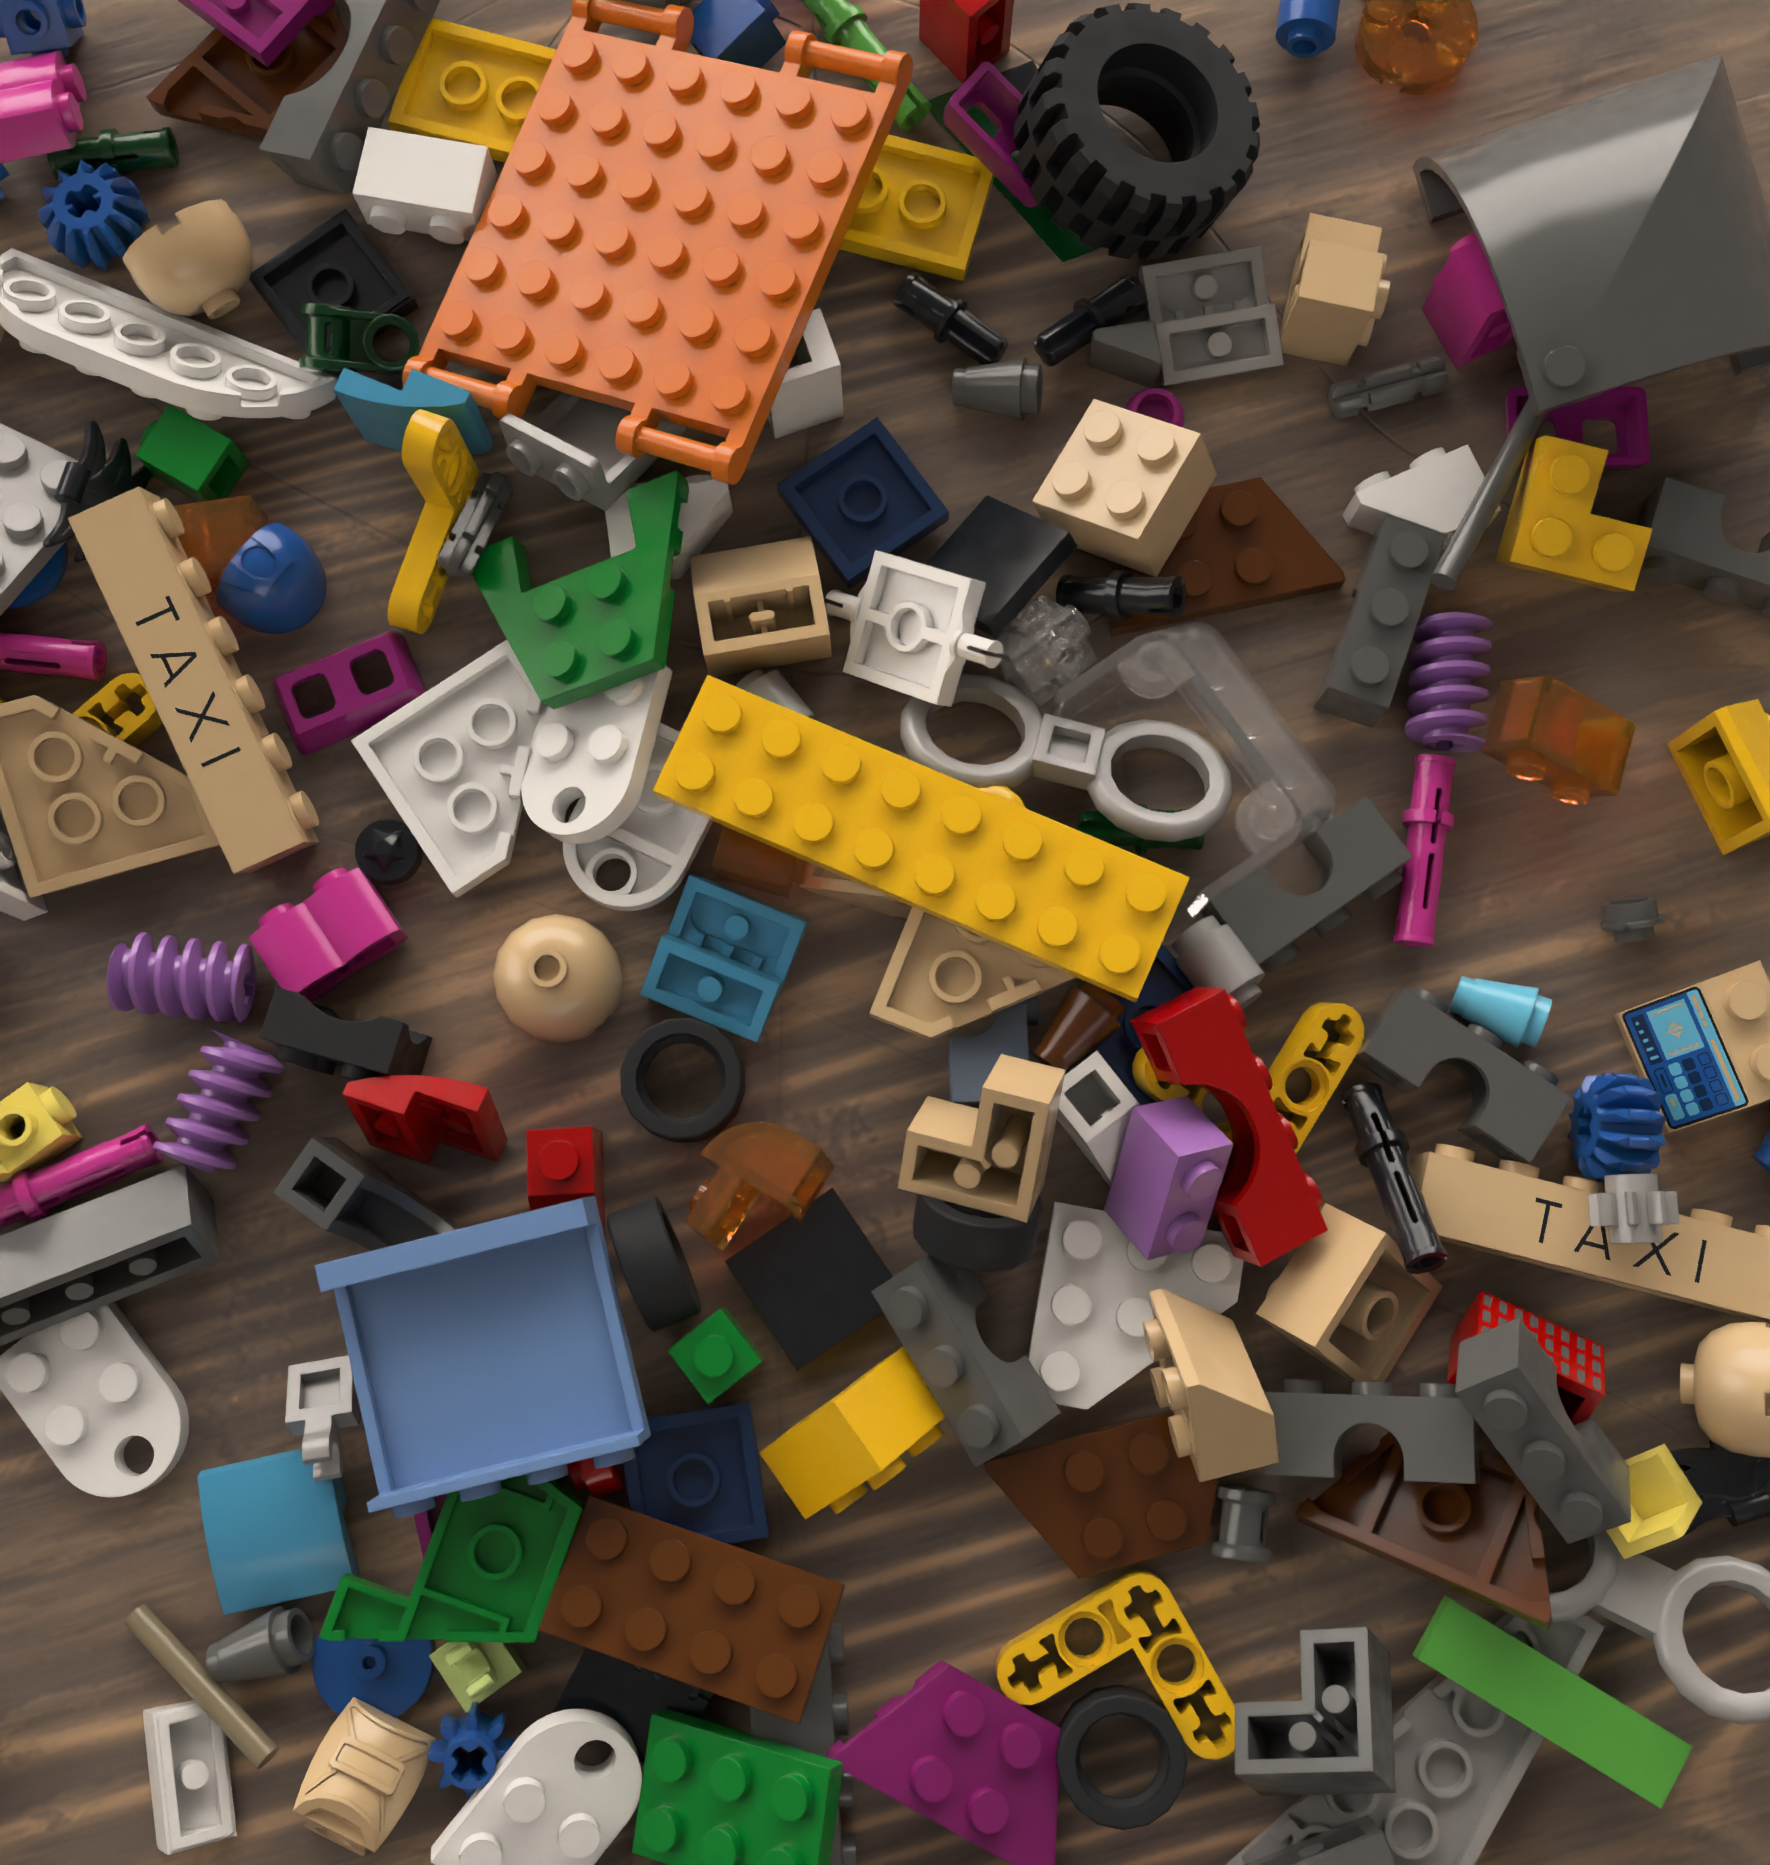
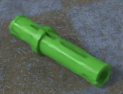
(846, 27)

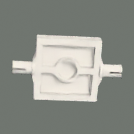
(913, 628)

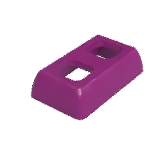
(999, 102)
(1622, 406)
(352, 709)

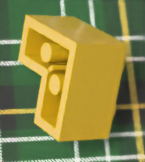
(1552, 523)
(856, 1437)

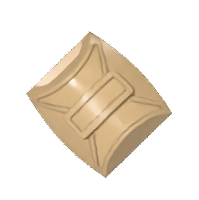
(362, 1777)

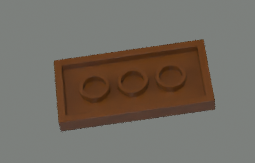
(693, 1609)

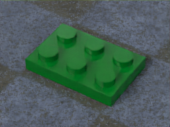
(732, 1797)

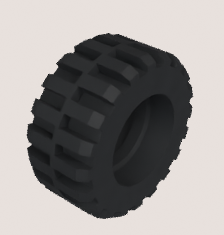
(1171, 81)

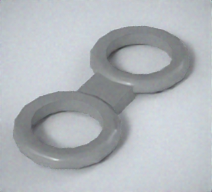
(1076, 757)
(1653, 1603)

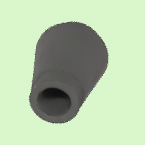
(1000, 388)
(263, 1648)

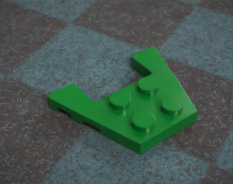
(601, 620)
(480, 1577)

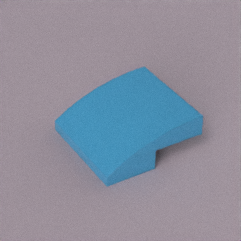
(384, 411)
(724, 957)
(274, 1531)

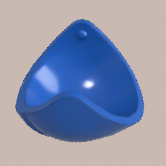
(273, 582)

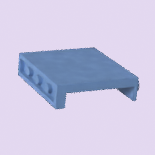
(488, 1356)

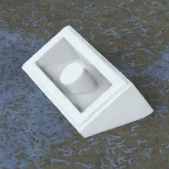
(188, 1777)

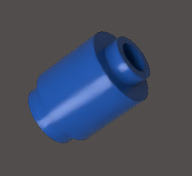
(1307, 26)

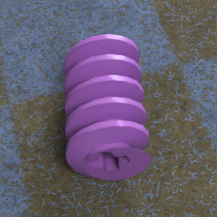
(1445, 682)
(182, 982)
(220, 1105)

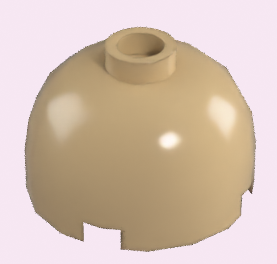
(194, 263)
(558, 978)
(1732, 1387)

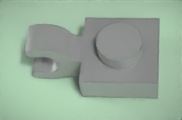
(317, 1405)

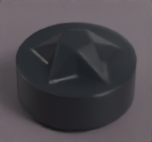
(388, 852)

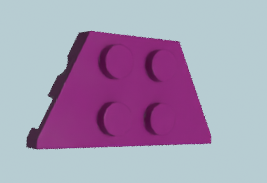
(964, 1763)

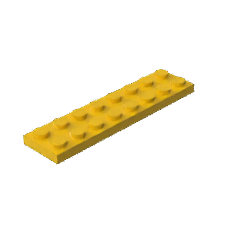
(922, 838)

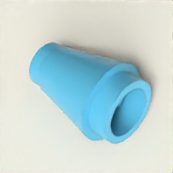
(1505, 1009)

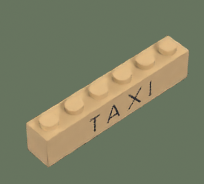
(195, 679)
(1549, 1226)

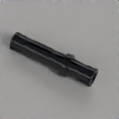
(1384, 1152)

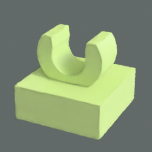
(476, 1668)

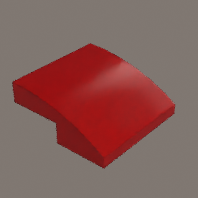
(419, 1112)

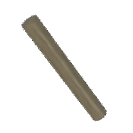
(200, 1686)

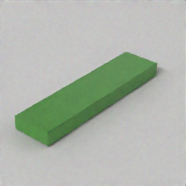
(1552, 1701)

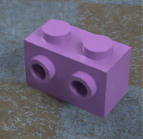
(1167, 1177)

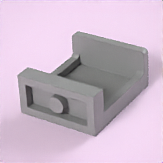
(576, 449)

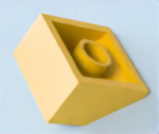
(1729, 772)

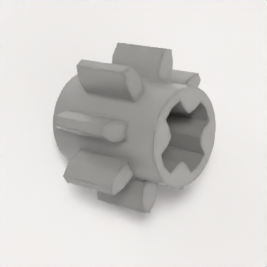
(1633, 1208)

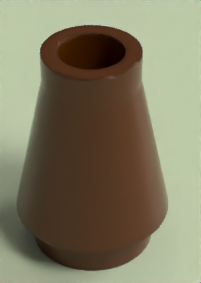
(1079, 1026)

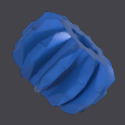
(93, 215)
(1616, 1126)

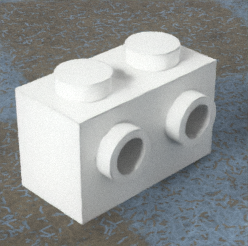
(423, 184)

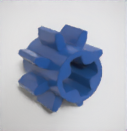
(469, 1731)

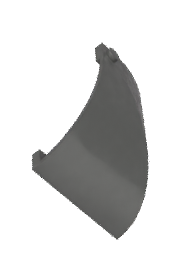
(1619, 233)

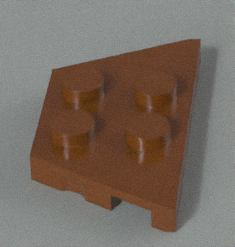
(234, 91)
(1241, 555)
(1109, 1494)
(1458, 1534)

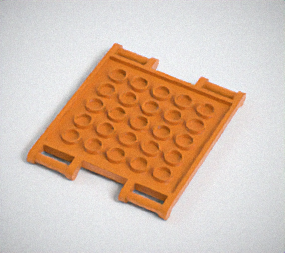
(664, 231)

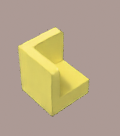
(1660, 1503)

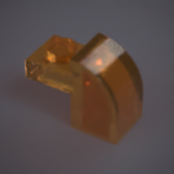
(751, 1164)

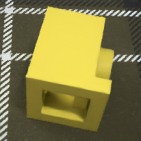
(46, 1131)

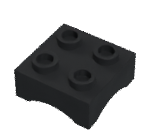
(320, 1040)

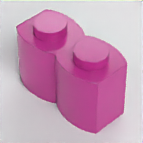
(39, 106)
(327, 935)

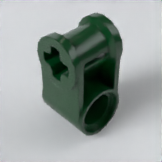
(351, 339)

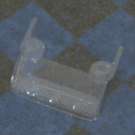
(1287, 785)

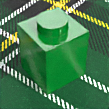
(191, 456)
(716, 1354)

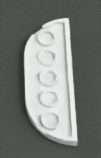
(150, 348)

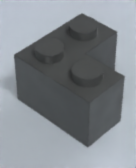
(1337, 1732)

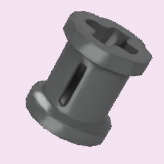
(1243, 1523)

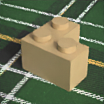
(1334, 290)
(989, 1154)

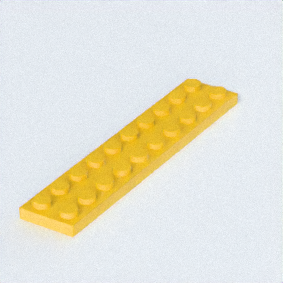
(480, 85)

